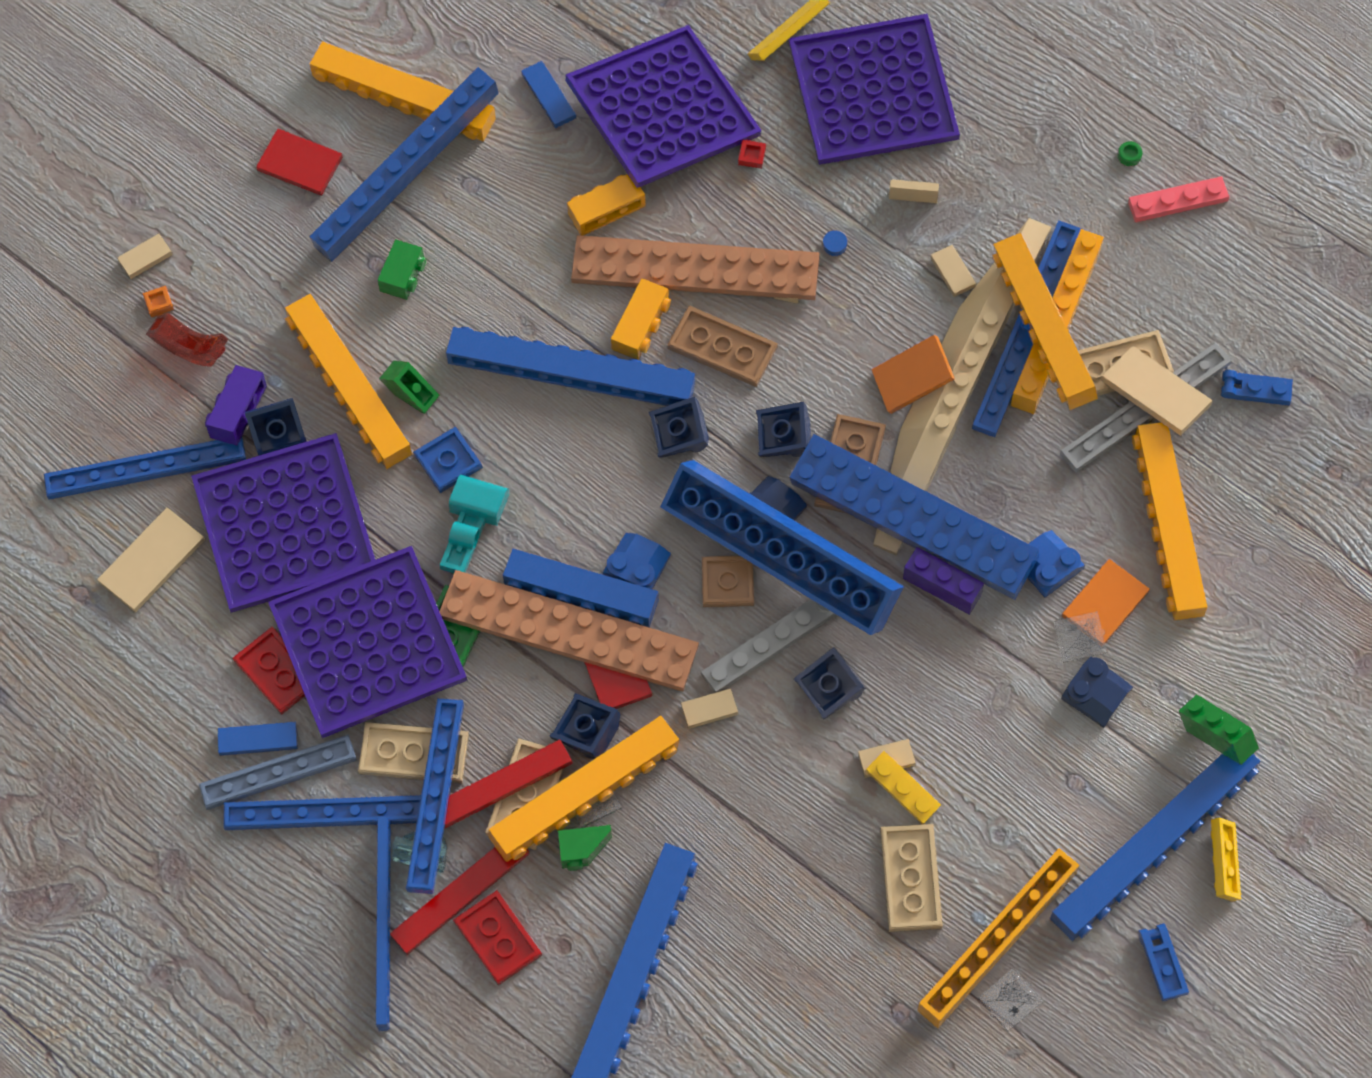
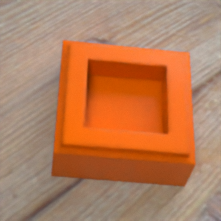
(158, 301)

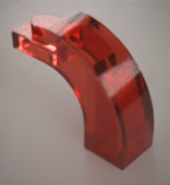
(185, 342)

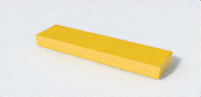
(787, 29)

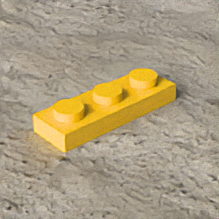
(903, 787)
(1225, 859)

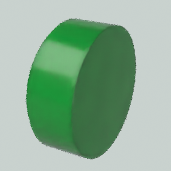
(1130, 153)

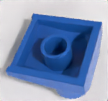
(637, 561)
(1055, 563)

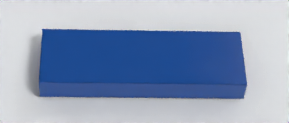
(548, 94)
(257, 738)

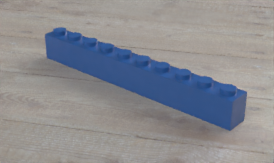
(404, 164)
(569, 367)
(1151, 845)
(636, 964)

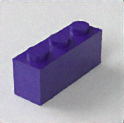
(241, 394)
(943, 580)

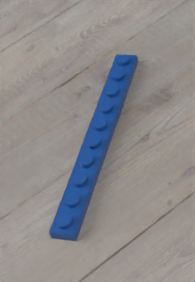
(1019, 343)

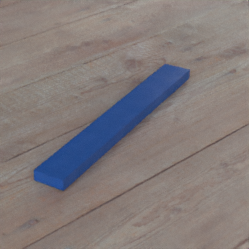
(142, 468)
(435, 796)
(320, 812)
(383, 925)

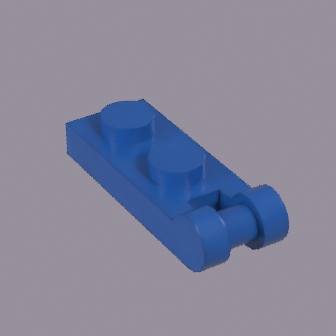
(1257, 388)
(1163, 963)

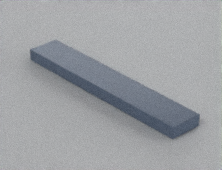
(277, 772)

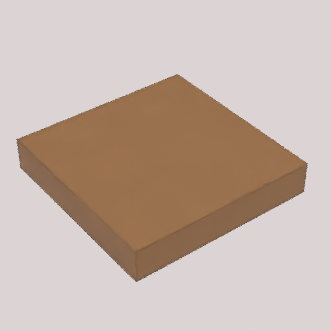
(727, 581)

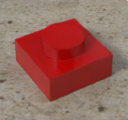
(752, 154)

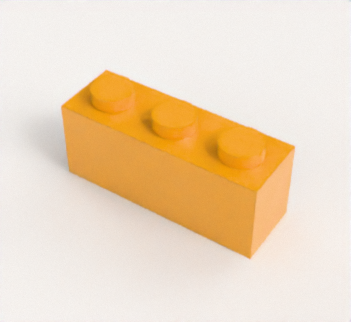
(605, 204)
(640, 319)

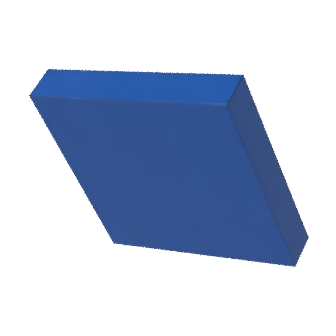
(447, 459)

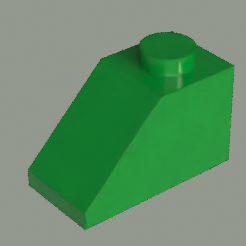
(409, 385)
(582, 845)

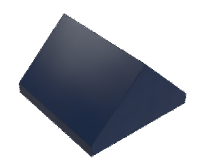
(275, 426)

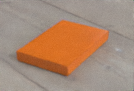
(913, 374)
(1112, 594)

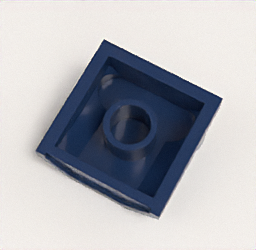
(679, 428)
(783, 430)
(780, 497)
(830, 683)
(1096, 691)
(587, 726)

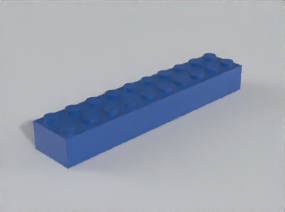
(914, 516)
(782, 547)

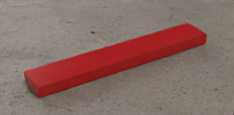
(506, 782)
(452, 900)

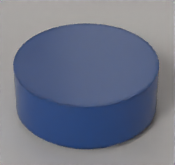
(835, 243)

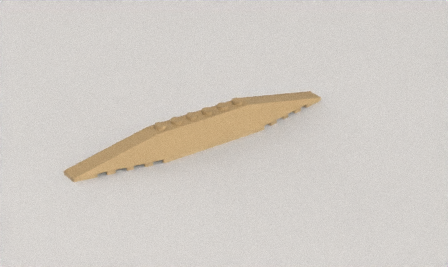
(967, 348)

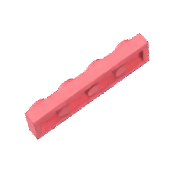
(1178, 199)

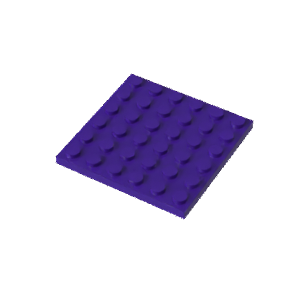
(873, 89)
(662, 106)
(282, 521)
(367, 641)

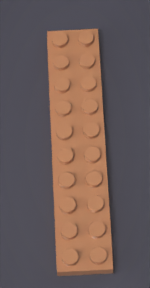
(696, 267)
(569, 630)

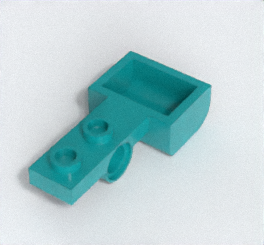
(476, 504)

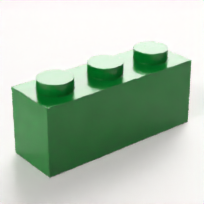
(1218, 729)

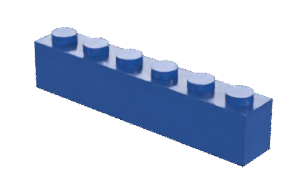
(581, 587)

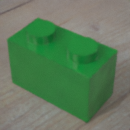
(401, 269)

